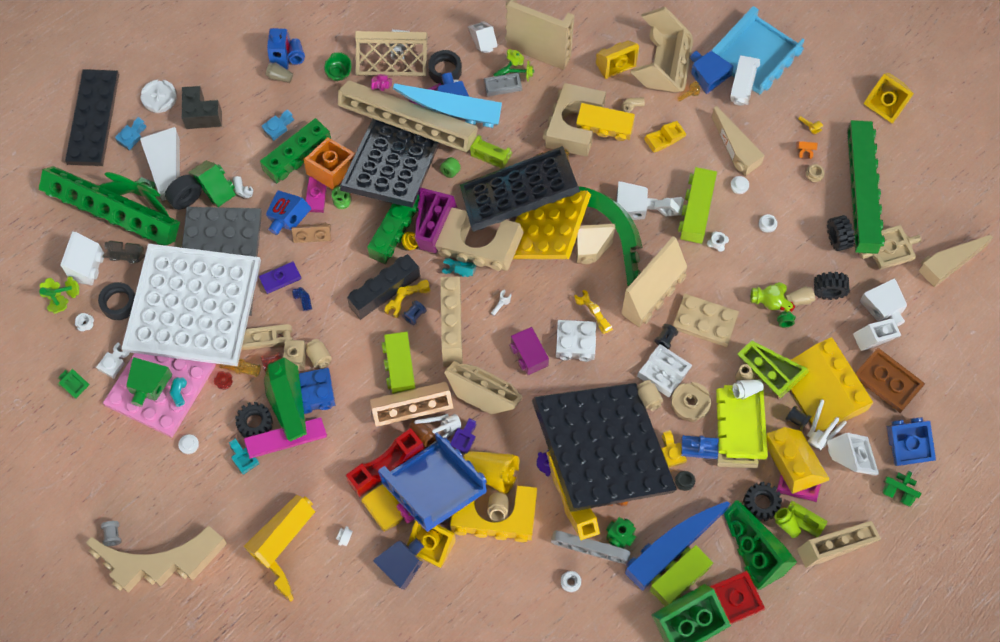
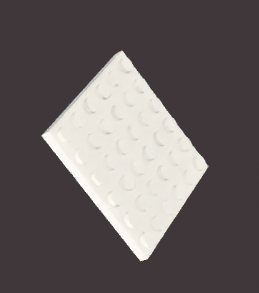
(192, 305)

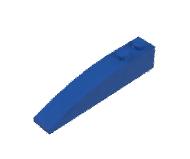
(671, 545)

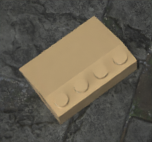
(655, 284)

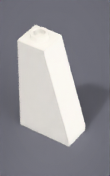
(163, 157)

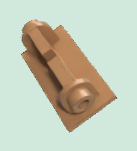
(309, 233)

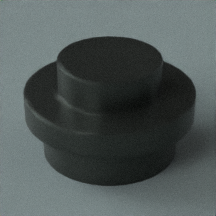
(685, 480)

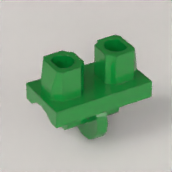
(909, 494)

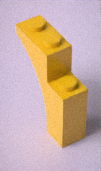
(584, 520)

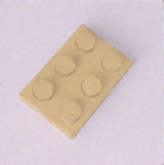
(705, 320)

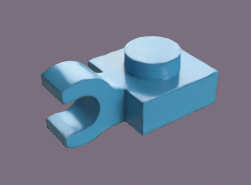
(277, 126)
(131, 135)

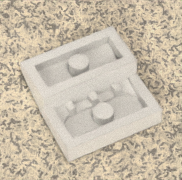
(664, 370)

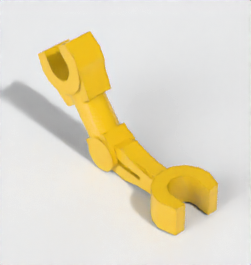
(422, 287)
(603, 324)

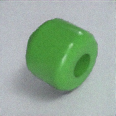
(450, 167)

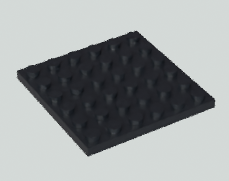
(603, 446)

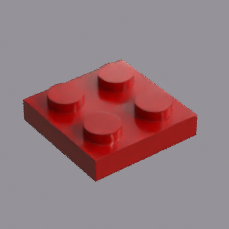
(738, 597)

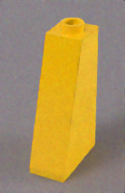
(280, 530)

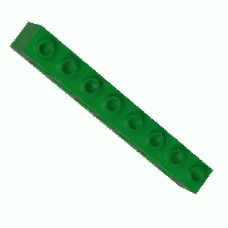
(64, 186)

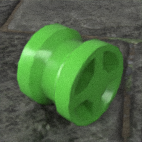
(345, 196)

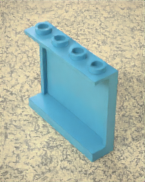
(762, 41)

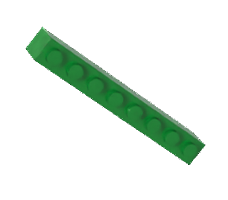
(864, 187)

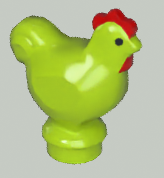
(772, 297)

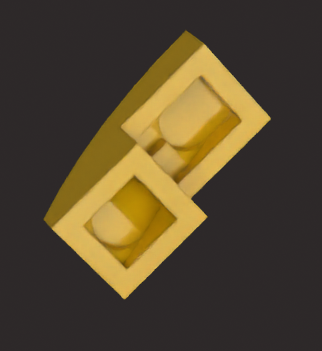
(665, 137)
(281, 583)

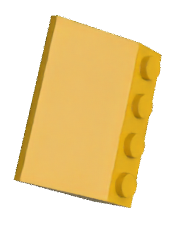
(831, 380)

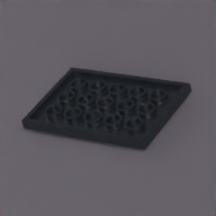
(390, 164)
(518, 188)

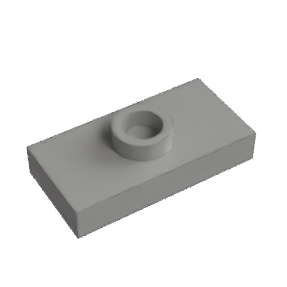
(503, 84)

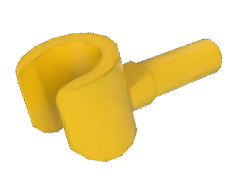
(814, 127)

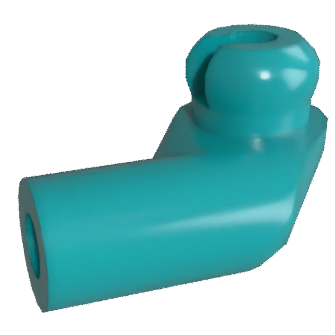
(175, 391)

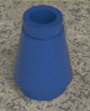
(296, 54)

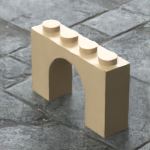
(560, 133)
(496, 254)
(451, 320)

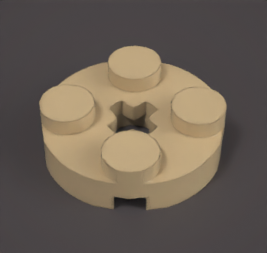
(691, 412)

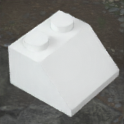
(82, 259)

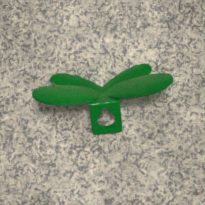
(123, 185)

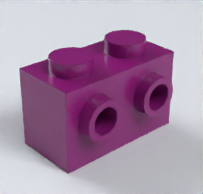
(529, 351)

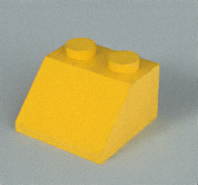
(617, 58)

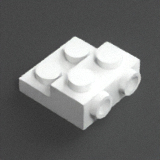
(576, 340)

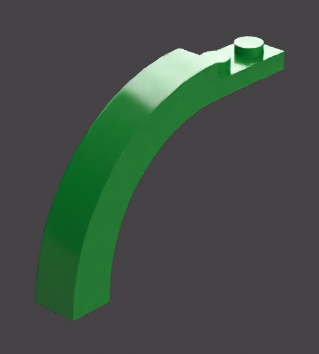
(625, 227)

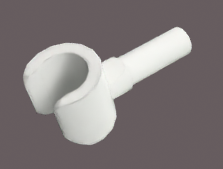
(502, 301)

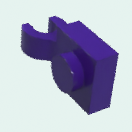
(464, 439)

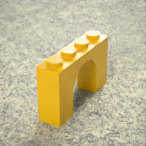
(517, 525)

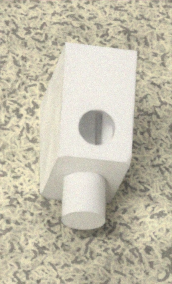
(634, 200)
(885, 302)

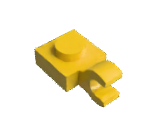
(672, 451)

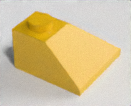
(889, 97)

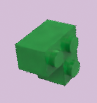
(213, 182)

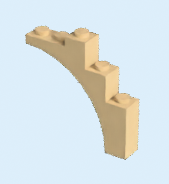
(185, 560)

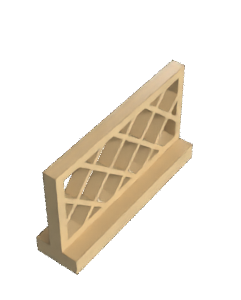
(387, 38)

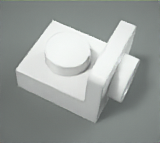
(670, 206)

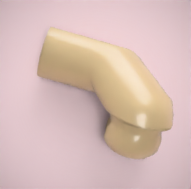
(630, 103)

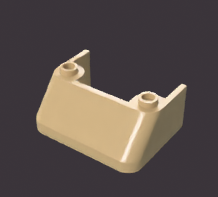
(672, 53)

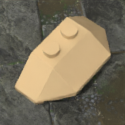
(482, 388)

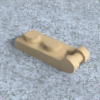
(266, 337)

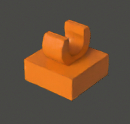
(806, 146)

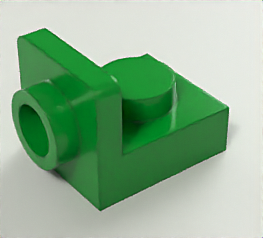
(72, 383)

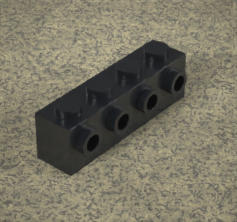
(383, 286)

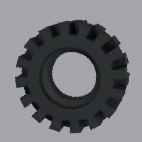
(840, 233)
(831, 285)
(256, 409)
(761, 489)

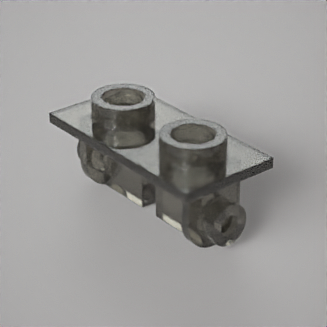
(132, 253)

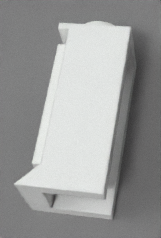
(744, 80)

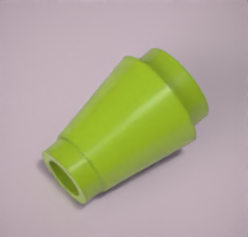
(786, 520)

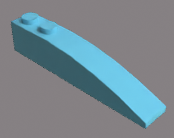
(453, 105)

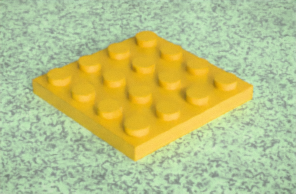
(552, 228)

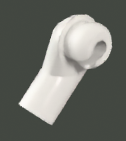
(240, 190)

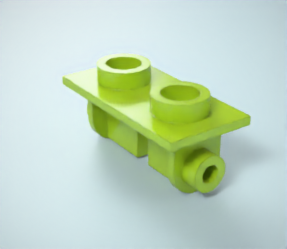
(808, 520)

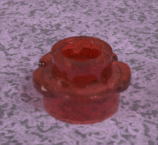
(223, 384)

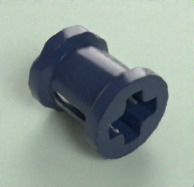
(414, 312)

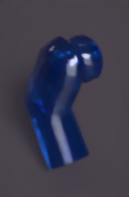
(305, 298)

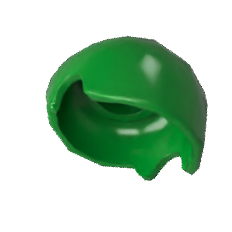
(337, 66)

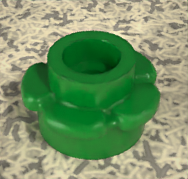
(786, 319)

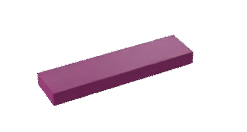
(277, 440)

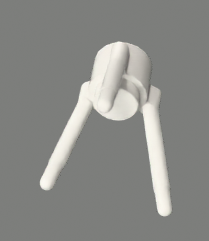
(448, 425)
(819, 438)

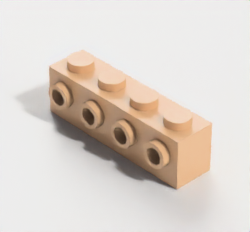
(411, 404)

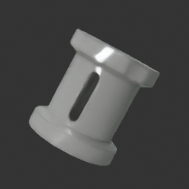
(111, 534)

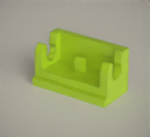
(490, 153)

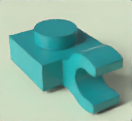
(464, 269)
(242, 458)

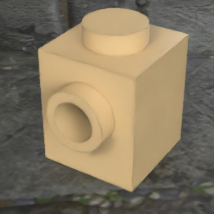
(295, 352)

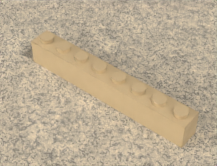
(407, 116)

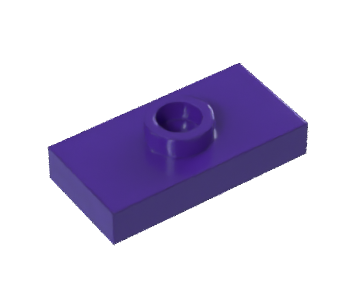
(280, 277)

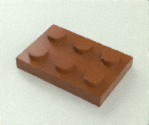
(889, 380)

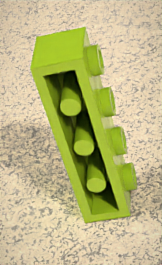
(698, 205)

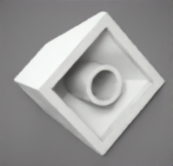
(853, 452)

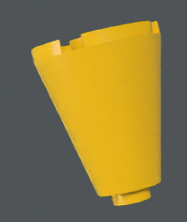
(496, 468)

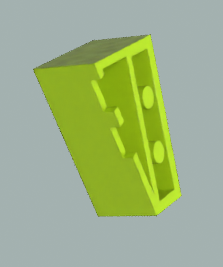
(773, 369)

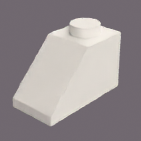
(483, 36)
(876, 334)

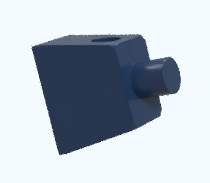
(401, 562)

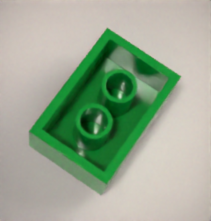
(692, 617)

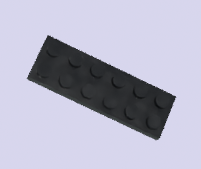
(92, 117)

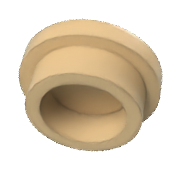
(815, 173)

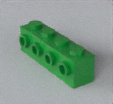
(291, 153)
(391, 231)

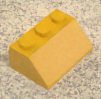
(606, 121)
(795, 459)

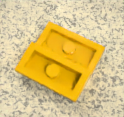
(383, 507)

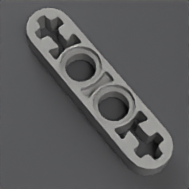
(590, 547)

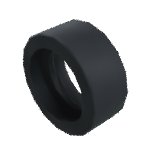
(440, 56)
(183, 192)
(107, 292)

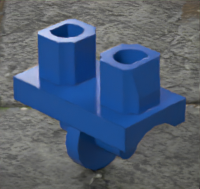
(699, 447)

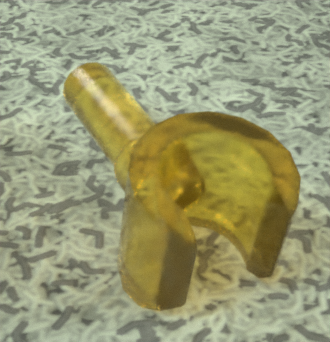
(694, 90)

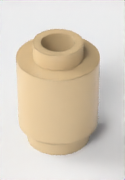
(318, 354)
(649, 395)
(498, 507)

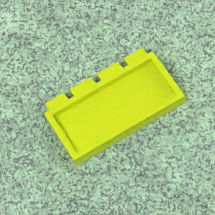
(741, 425)

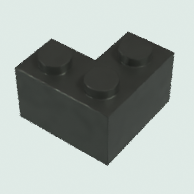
(197, 112)

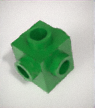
(619, 539)

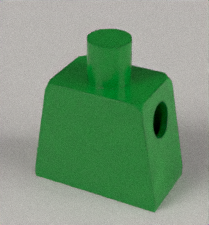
(146, 380)

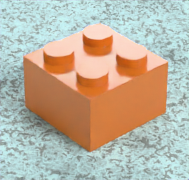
(329, 163)

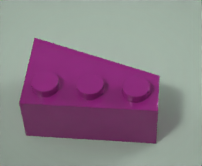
(432, 215)

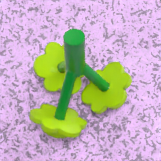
(516, 59)
(52, 291)

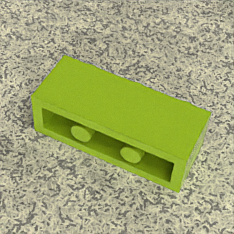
(398, 362)
(680, 575)

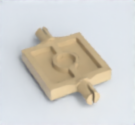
(896, 248)

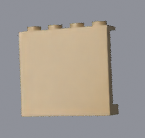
(539, 34)

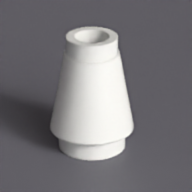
(746, 388)

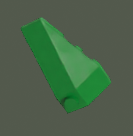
(285, 397)
(761, 551)

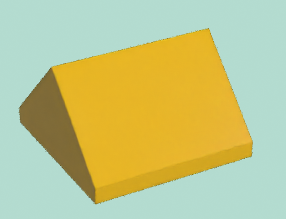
(436, 543)

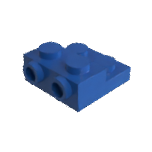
(317, 390)
(911, 441)

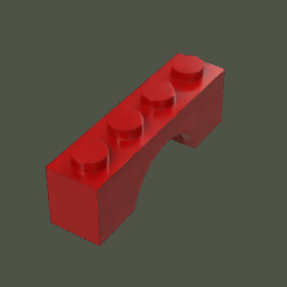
(366, 474)

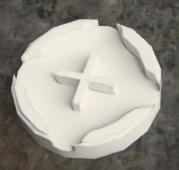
(158, 96)

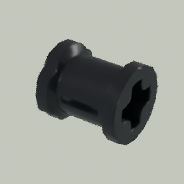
(669, 331)
(798, 418)

